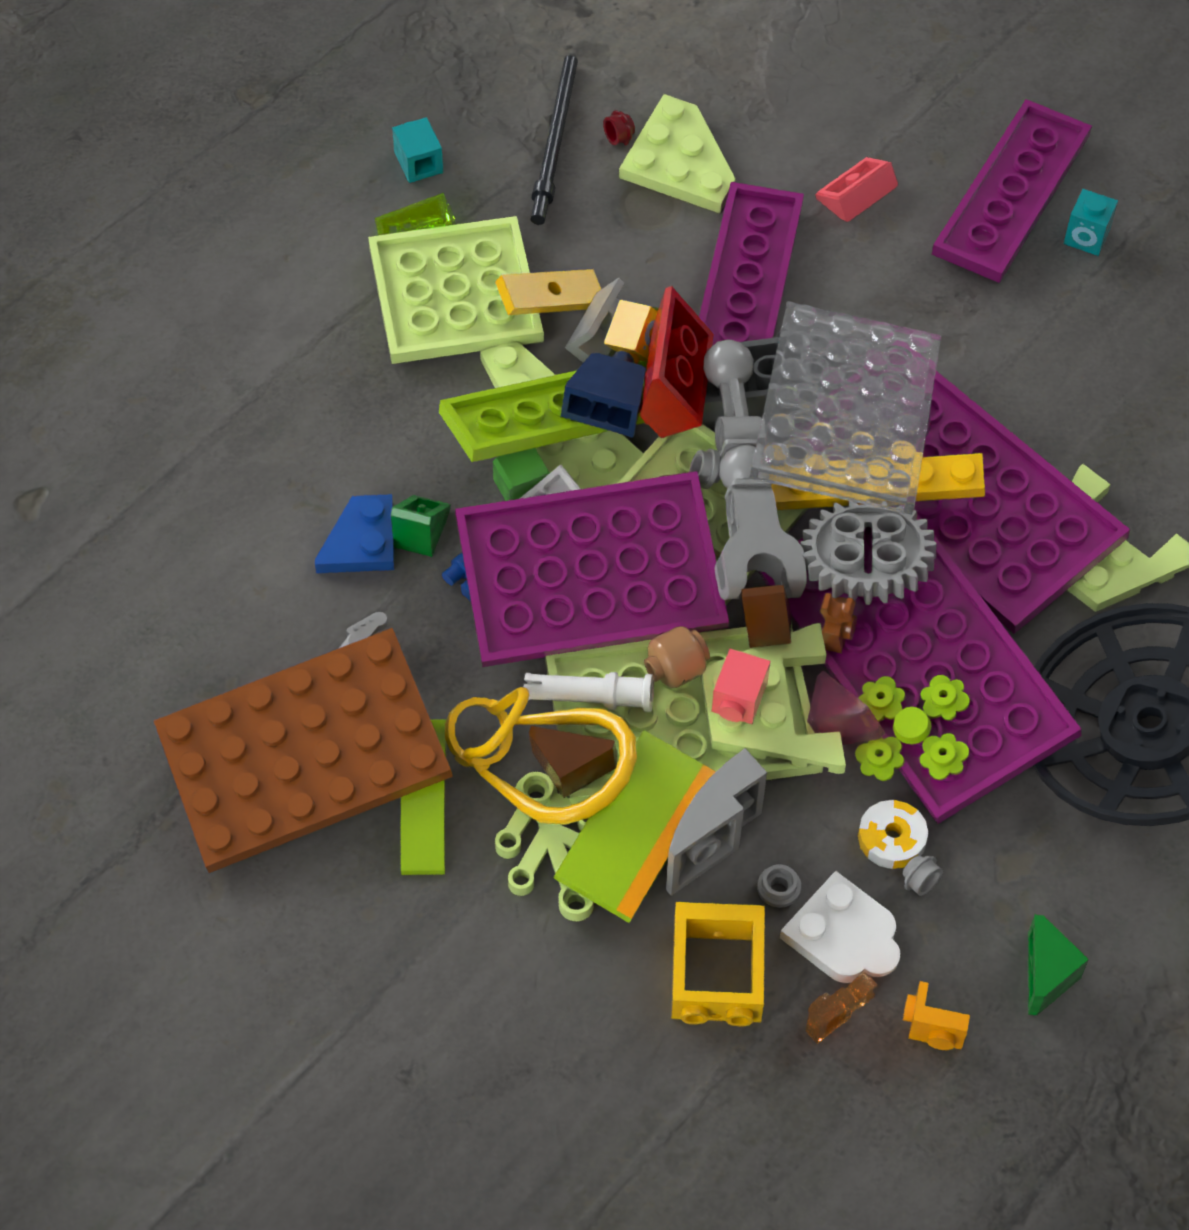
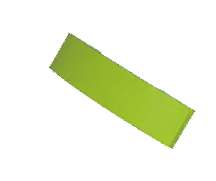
(424, 824)

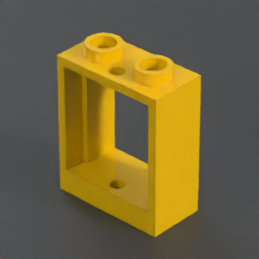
(718, 922)

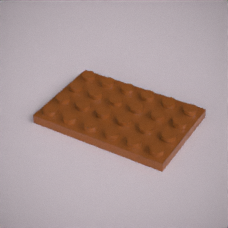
(301, 750)

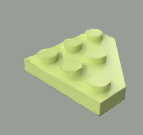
(679, 157)

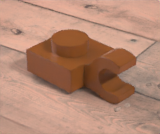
(839, 622)

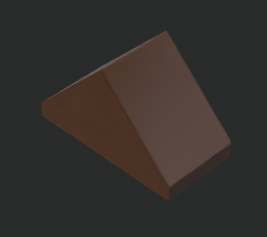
(767, 615)
(572, 758)

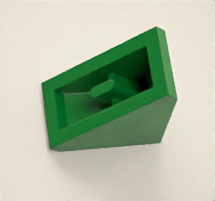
(418, 524)
(1052, 964)

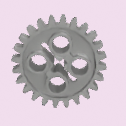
(900, 551)

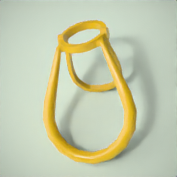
(504, 736)

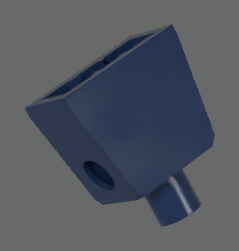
(605, 393)

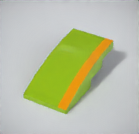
(631, 838)

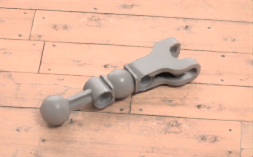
(751, 507)

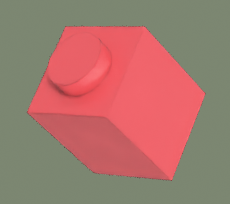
(740, 686)

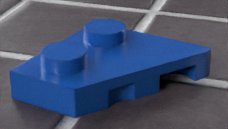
(360, 537)

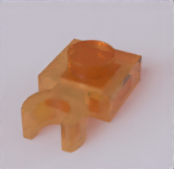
(832, 1011)

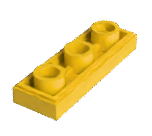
(547, 291)

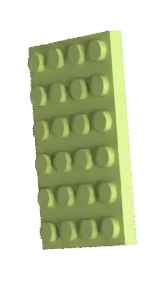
(676, 713)

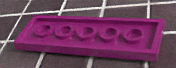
(1011, 191)
(751, 262)

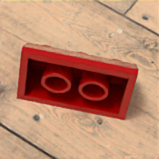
(674, 372)

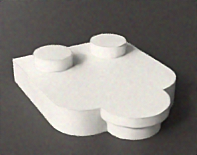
(844, 932)

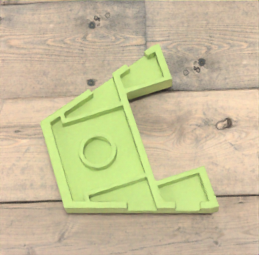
(1126, 568)
(773, 725)

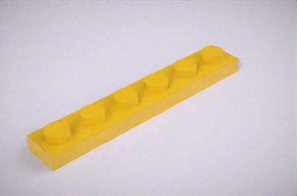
(939, 479)

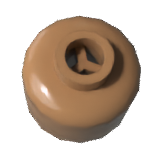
(677, 657)

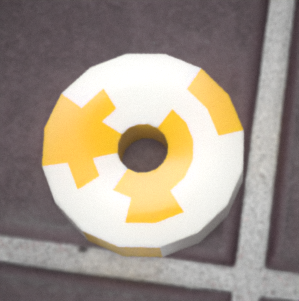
(897, 817)

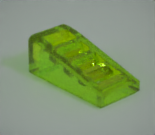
(433, 210)

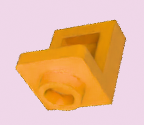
(932, 1025)

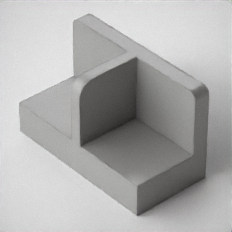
(595, 323)

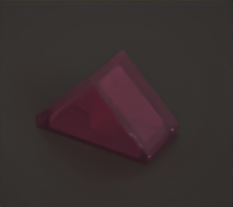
(838, 710)

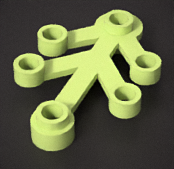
(548, 838)

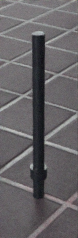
(544, 188)

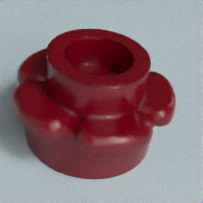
(618, 128)

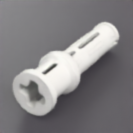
(610, 691)

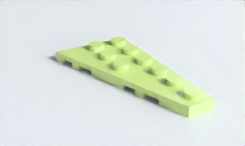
(590, 459)

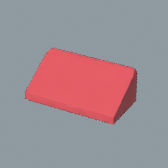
(858, 188)

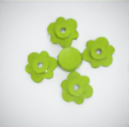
(912, 727)

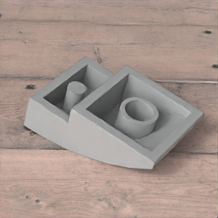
(715, 819)

